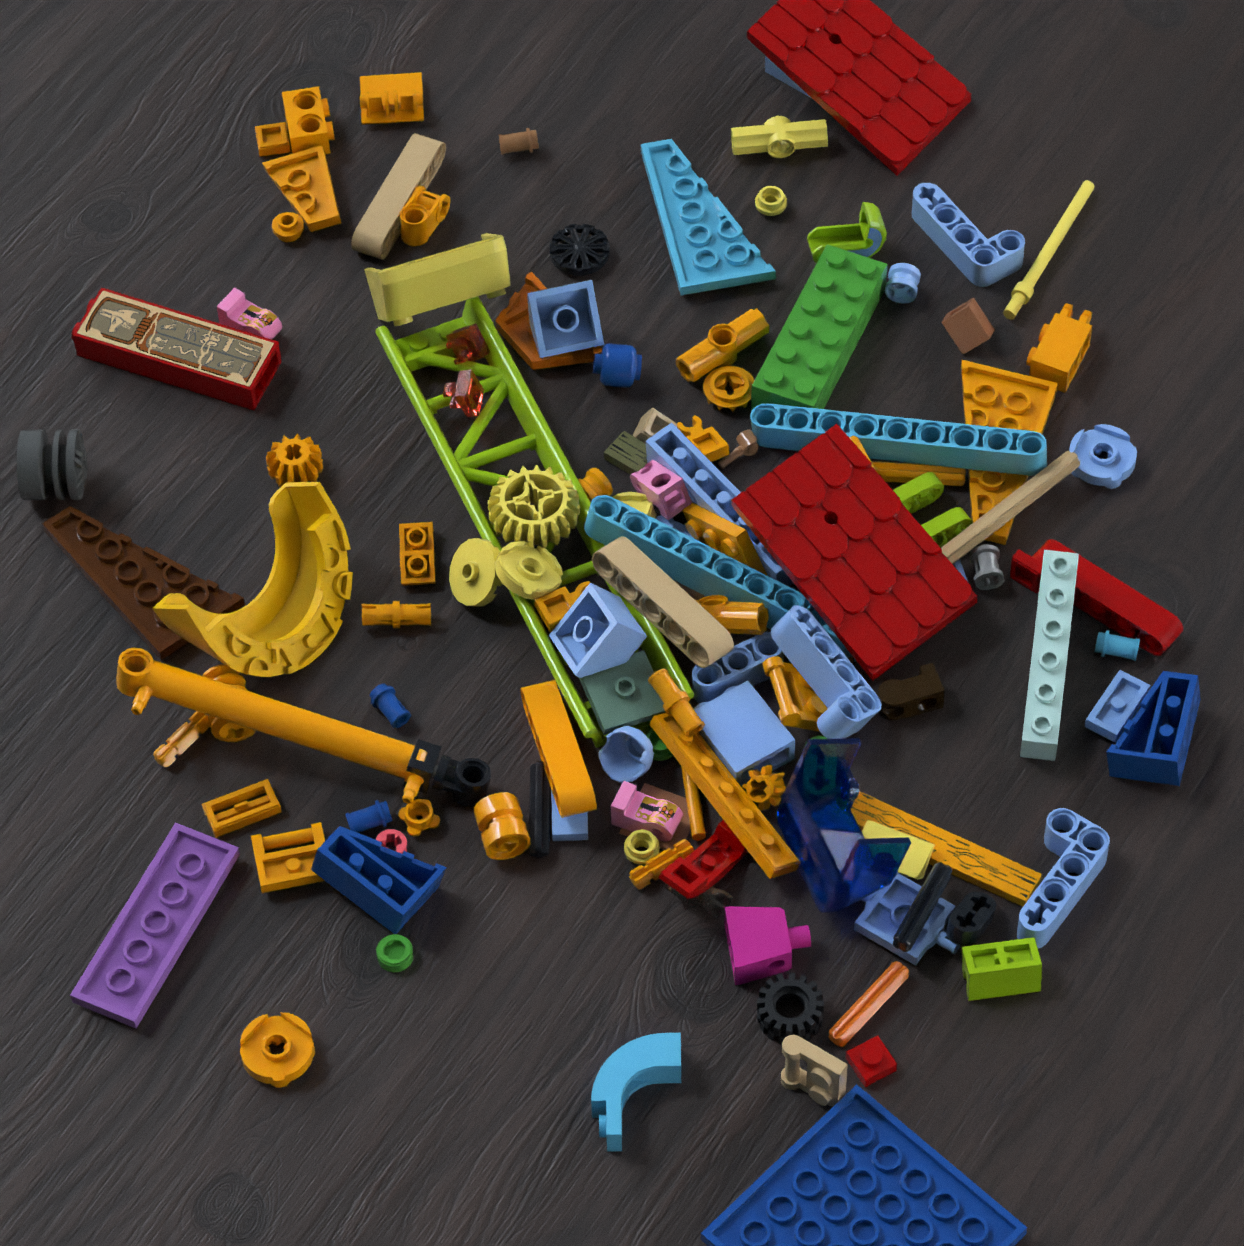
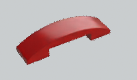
(705, 864)

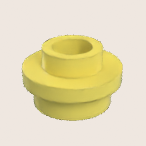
(771, 201)
(638, 839)

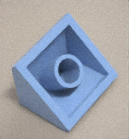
(564, 319)

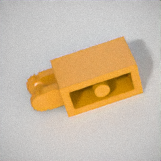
(1061, 347)

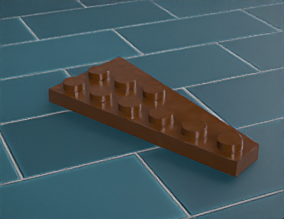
(134, 577)

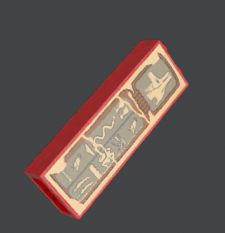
(177, 348)

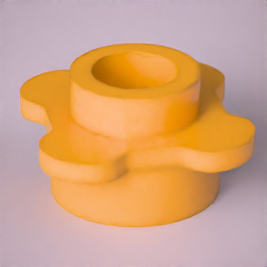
(417, 808)

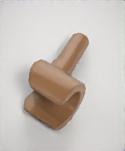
(747, 447)

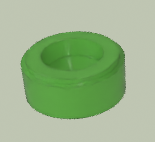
(394, 953)

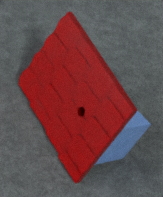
(861, 73)
(854, 551)

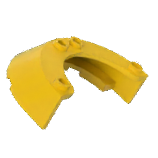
(298, 605)

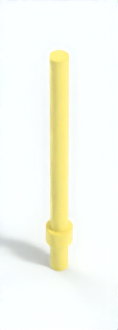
(1024, 289)

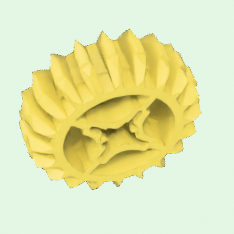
(548, 493)

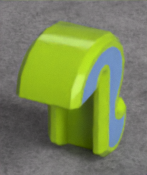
(860, 238)

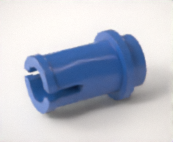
(385, 699)
(369, 817)

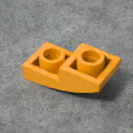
(417, 553)

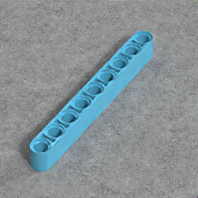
(906, 438)
(695, 562)

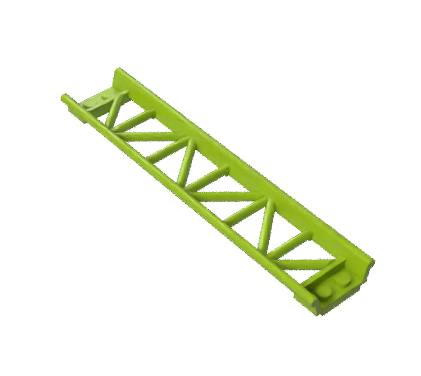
(503, 377)

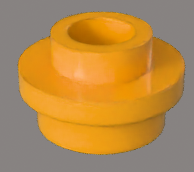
(288, 226)

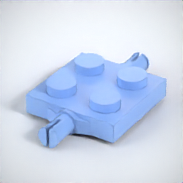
(886, 911)

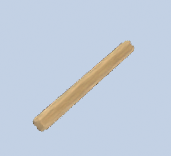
(1010, 506)

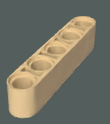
(381, 221)
(662, 602)

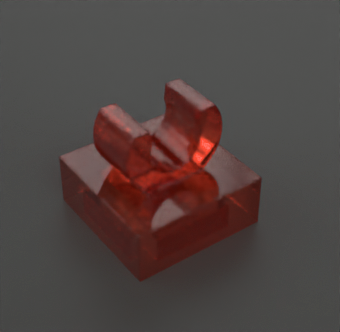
(467, 344)
(465, 393)

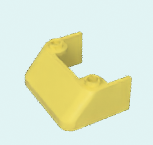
(440, 279)

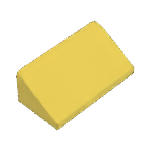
(917, 856)

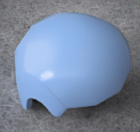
(626, 754)

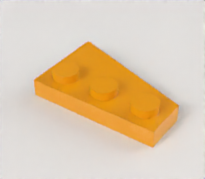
(306, 186)
(722, 535)

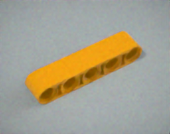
(558, 749)

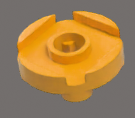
(282, 1067)

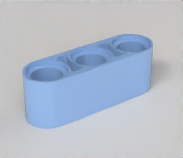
(722, 675)

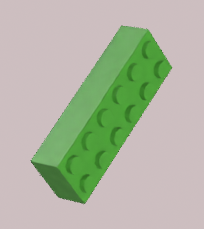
(821, 331)

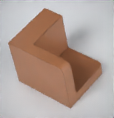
(968, 326)

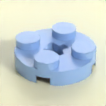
(1108, 471)

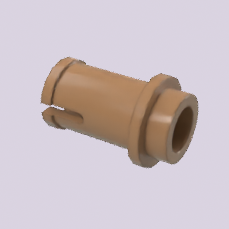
(519, 141)

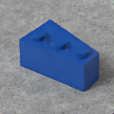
(376, 878)

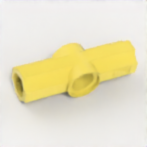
(779, 137)

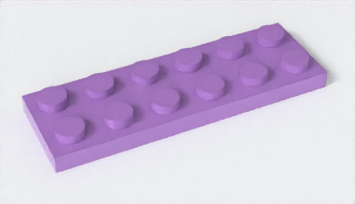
(155, 925)

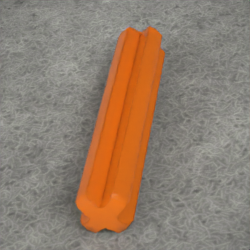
(868, 1004)

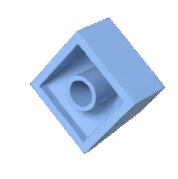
(597, 632)

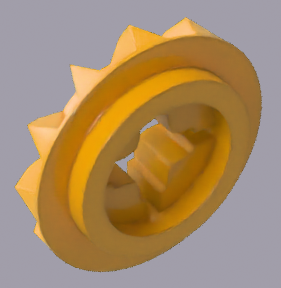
(717, 380)

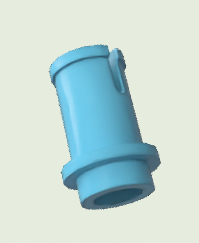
(1116, 645)

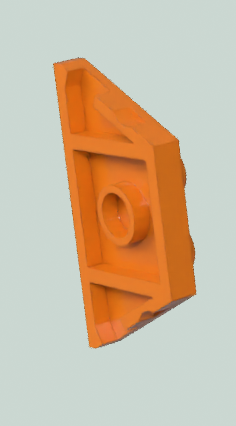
(515, 328)

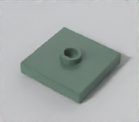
(623, 694)

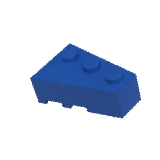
(1160, 733)

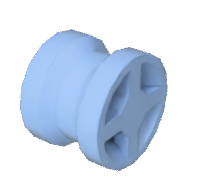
(902, 283)

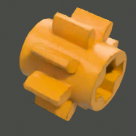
(757, 789)

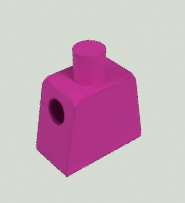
(761, 941)

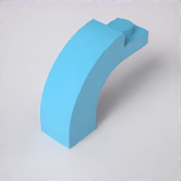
(631, 1067)

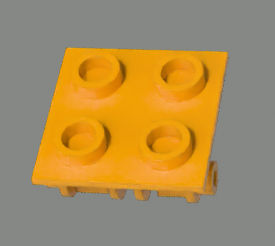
(391, 98)

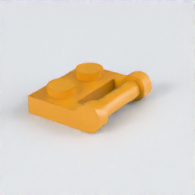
(797, 700)
(289, 866)

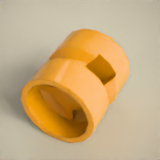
(502, 826)

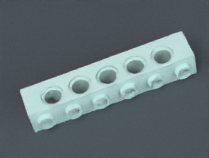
(1049, 655)

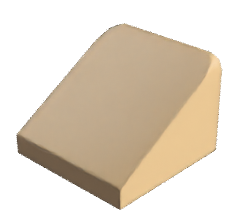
(650, 424)

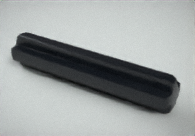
(539, 811)
(922, 907)

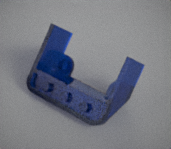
(823, 833)

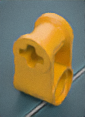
(422, 215)

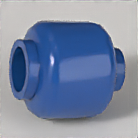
(618, 365)

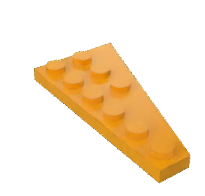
(1003, 401)

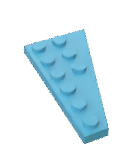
(698, 229)

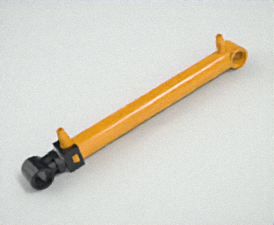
(417, 764)

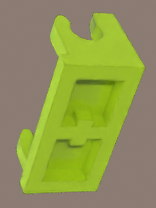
(1001, 968)

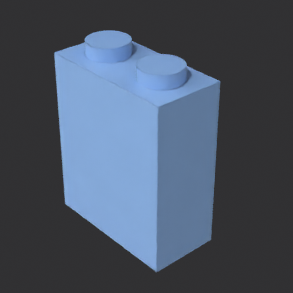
(745, 732)

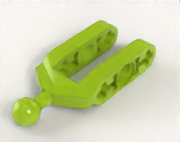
(924, 491)

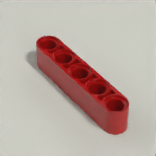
(1119, 605)

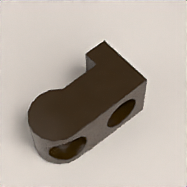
(911, 695)

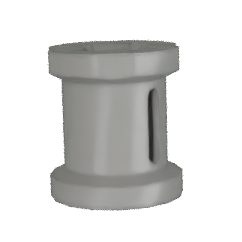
(986, 567)

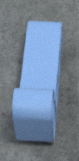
(978, 258)
(827, 672)
(1057, 884)

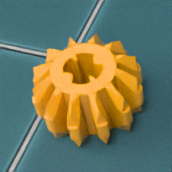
(294, 460)

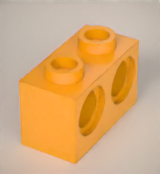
(305, 119)

